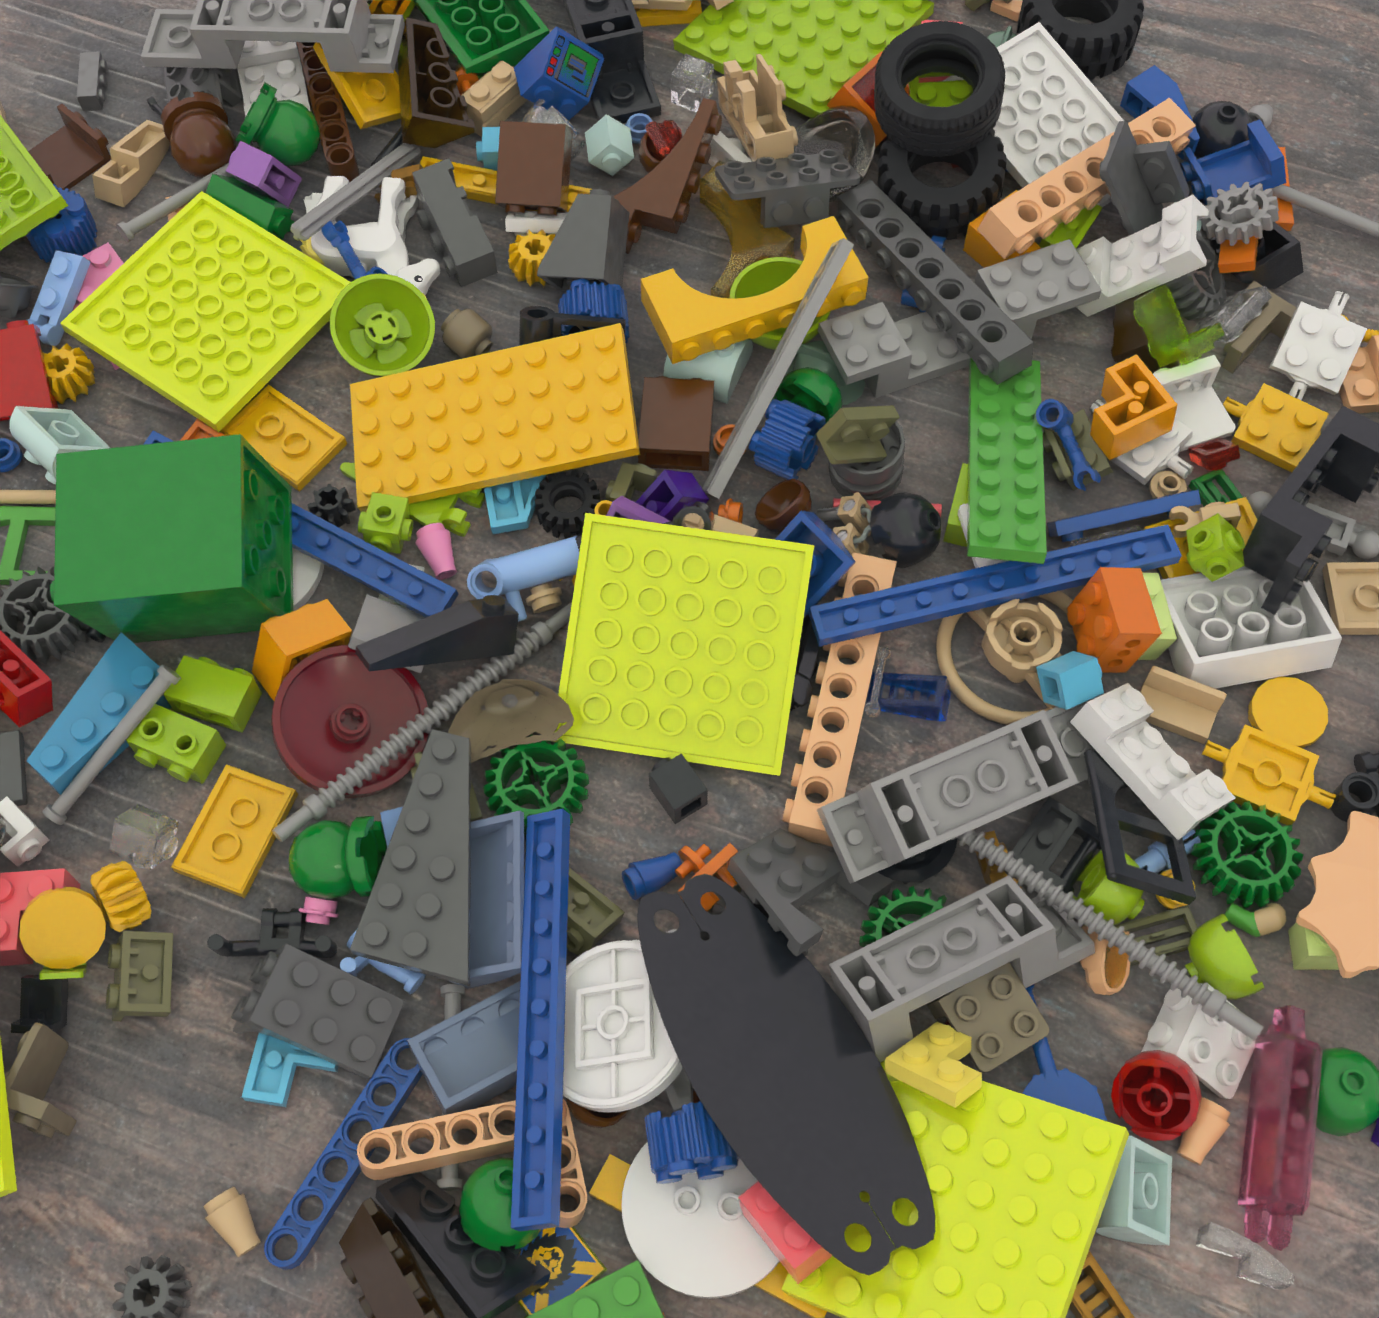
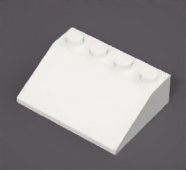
(1234, 641)

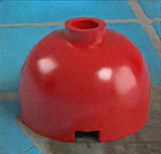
(1157, 1095)

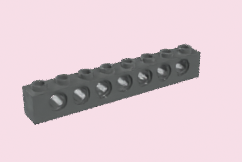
(935, 282)

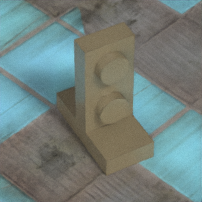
(1274, 318)

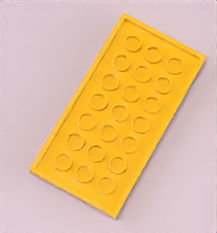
(494, 417)

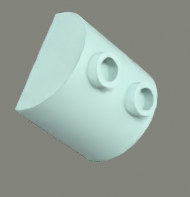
(721, 366)
(51, 432)
(1139, 1197)

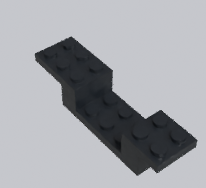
(623, 80)
(1292, 534)

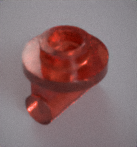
(664, 135)

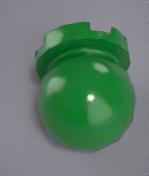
(281, 128)
(335, 859)

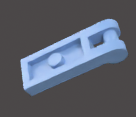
(58, 295)

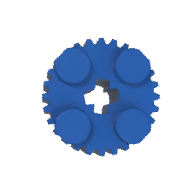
(68, 231)
(593, 300)
(786, 439)
(687, 1144)

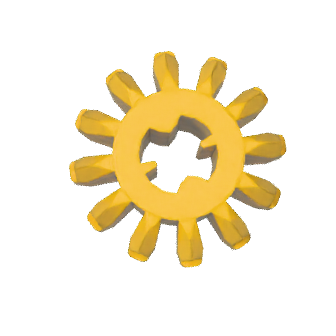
(527, 255)
(68, 372)
(121, 896)

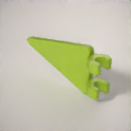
(437, 509)

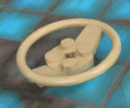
(1005, 651)

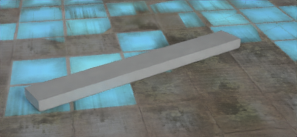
(776, 368)

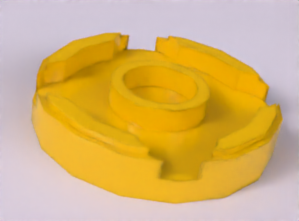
(1289, 711)
(62, 928)

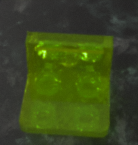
(1166, 330)

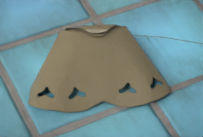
(511, 726)

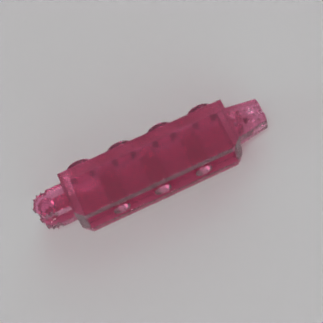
(1280, 1129)

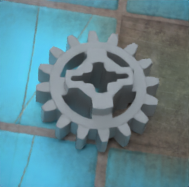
(1240, 213)

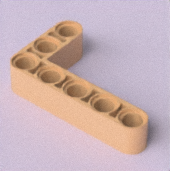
(447, 1152)

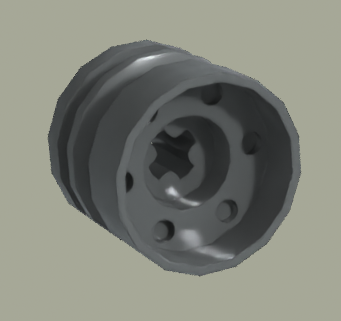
(878, 478)

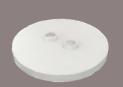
(614, 1032)
(694, 1231)

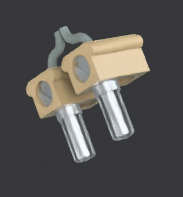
(856, 516)

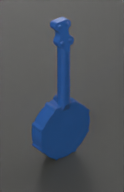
(1062, 1086)

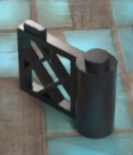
(542, 323)

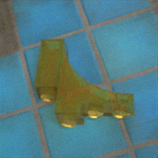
(745, 232)

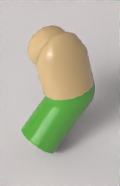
(1257, 922)

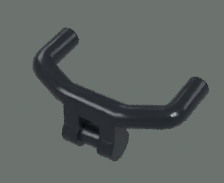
(270, 920)

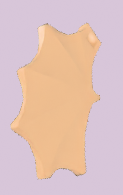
(1348, 897)

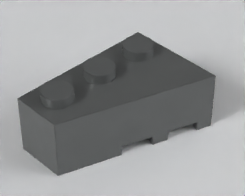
(452, 225)

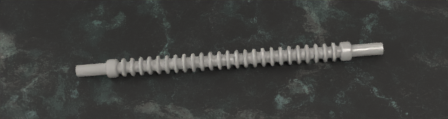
(316, 805)
(1212, 1002)

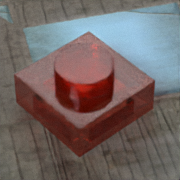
(1214, 453)

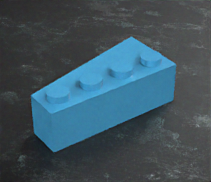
(94, 713)

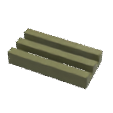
(1160, 918)

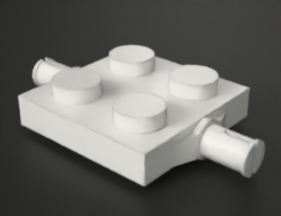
(1318, 347)
(1156, 454)

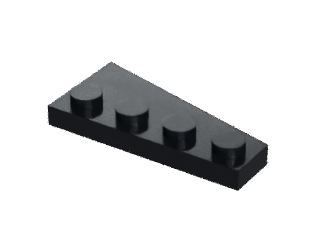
(475, 1277)

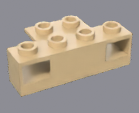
(755, 109)

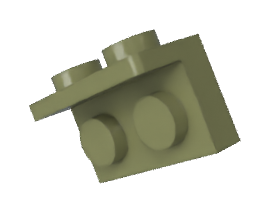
(856, 433)
(1093, 454)
(589, 915)
(140, 975)

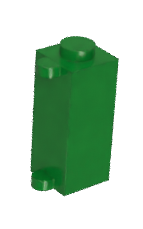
(251, 204)

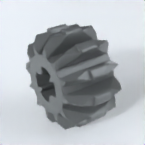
(160, 1276)

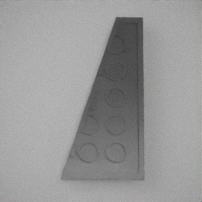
(424, 884)

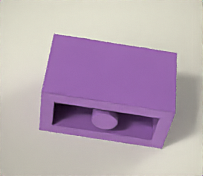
(263, 173)

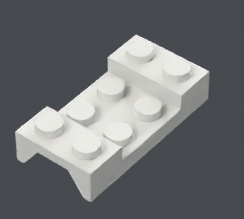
(276, 65)
(1145, 257)
(1146, 763)

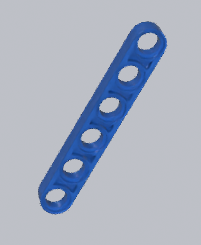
(341, 1147)

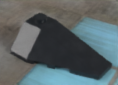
(1276, 260)
(456, 634)

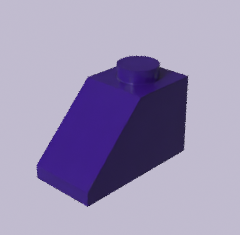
(671, 492)

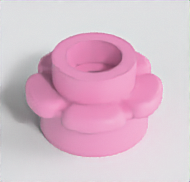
(319, 910)

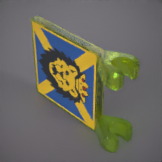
(569, 1261)

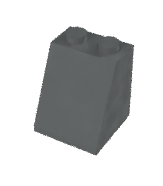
(588, 243)

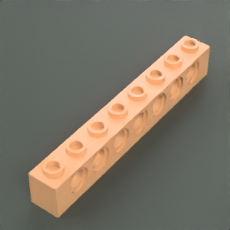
(1074, 184)
(864, 577)

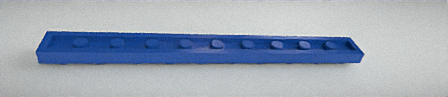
(363, 561)
(989, 585)
(541, 1025)

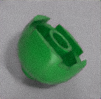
(812, 391)
(1347, 1092)
(487, 1207)

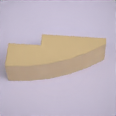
(131, 164)

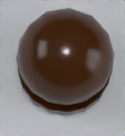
(198, 133)

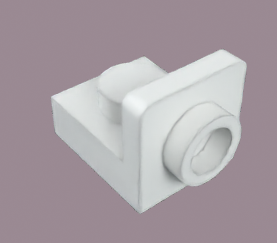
(26, 836)

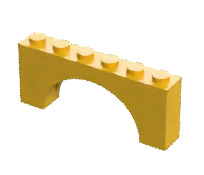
(700, 323)

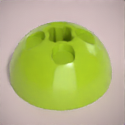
(762, 278)
(388, 308)

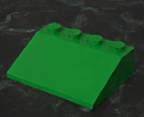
(485, 30)

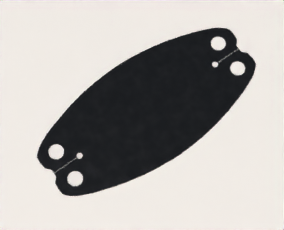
(785, 1073)

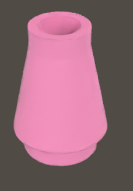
(436, 547)

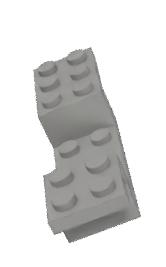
(218, 30)
(915, 350)
(956, 791)
(950, 950)

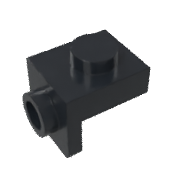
(42, 1003)

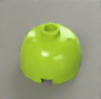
(1106, 896)
(1222, 960)

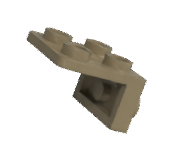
(996, 1016)
(29, 1079)

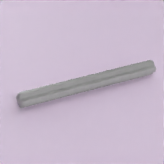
(353, 192)

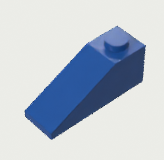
(1150, 90)

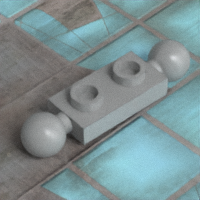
(1363, 544)

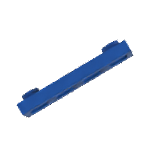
(1073, 527)

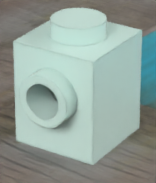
(609, 145)

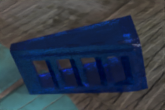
(921, 708)

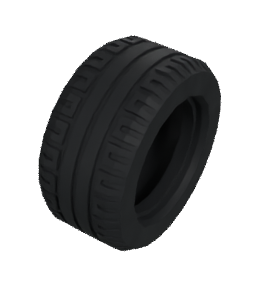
(941, 49)

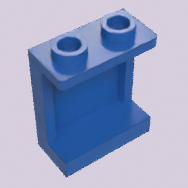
(1250, 161)

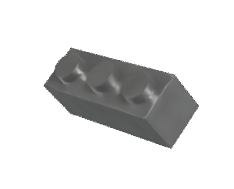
(91, 81)

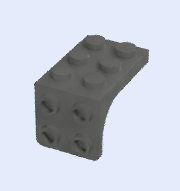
(318, 1010)

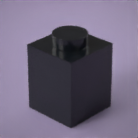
(677, 787)

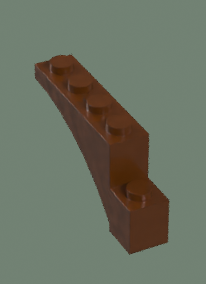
(664, 194)

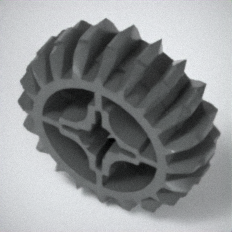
(1201, 290)
(46, 627)

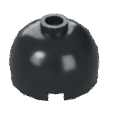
(1220, 127)
(906, 528)

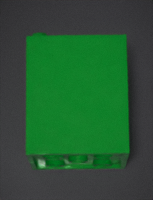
(172, 539)

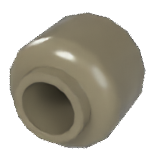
(467, 333)

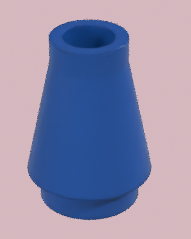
(650, 874)

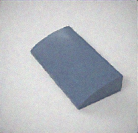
(496, 898)
(472, 1052)

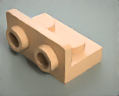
(1361, 382)

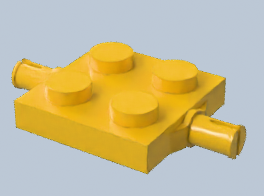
(1276, 426)
(1269, 773)

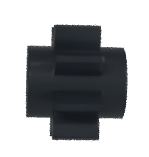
(332, 505)

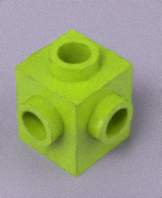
(386, 522)
(1215, 548)

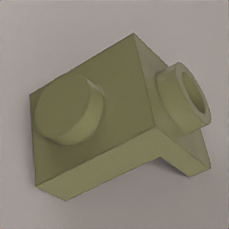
(630, 478)

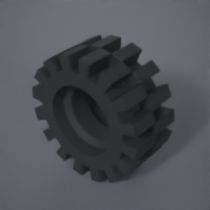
(563, 487)

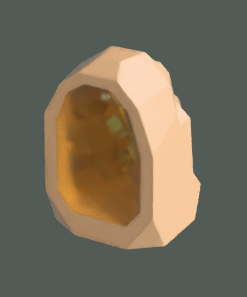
(1105, 969)

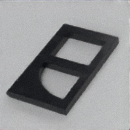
(1110, 820)

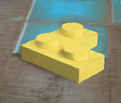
(933, 1064)

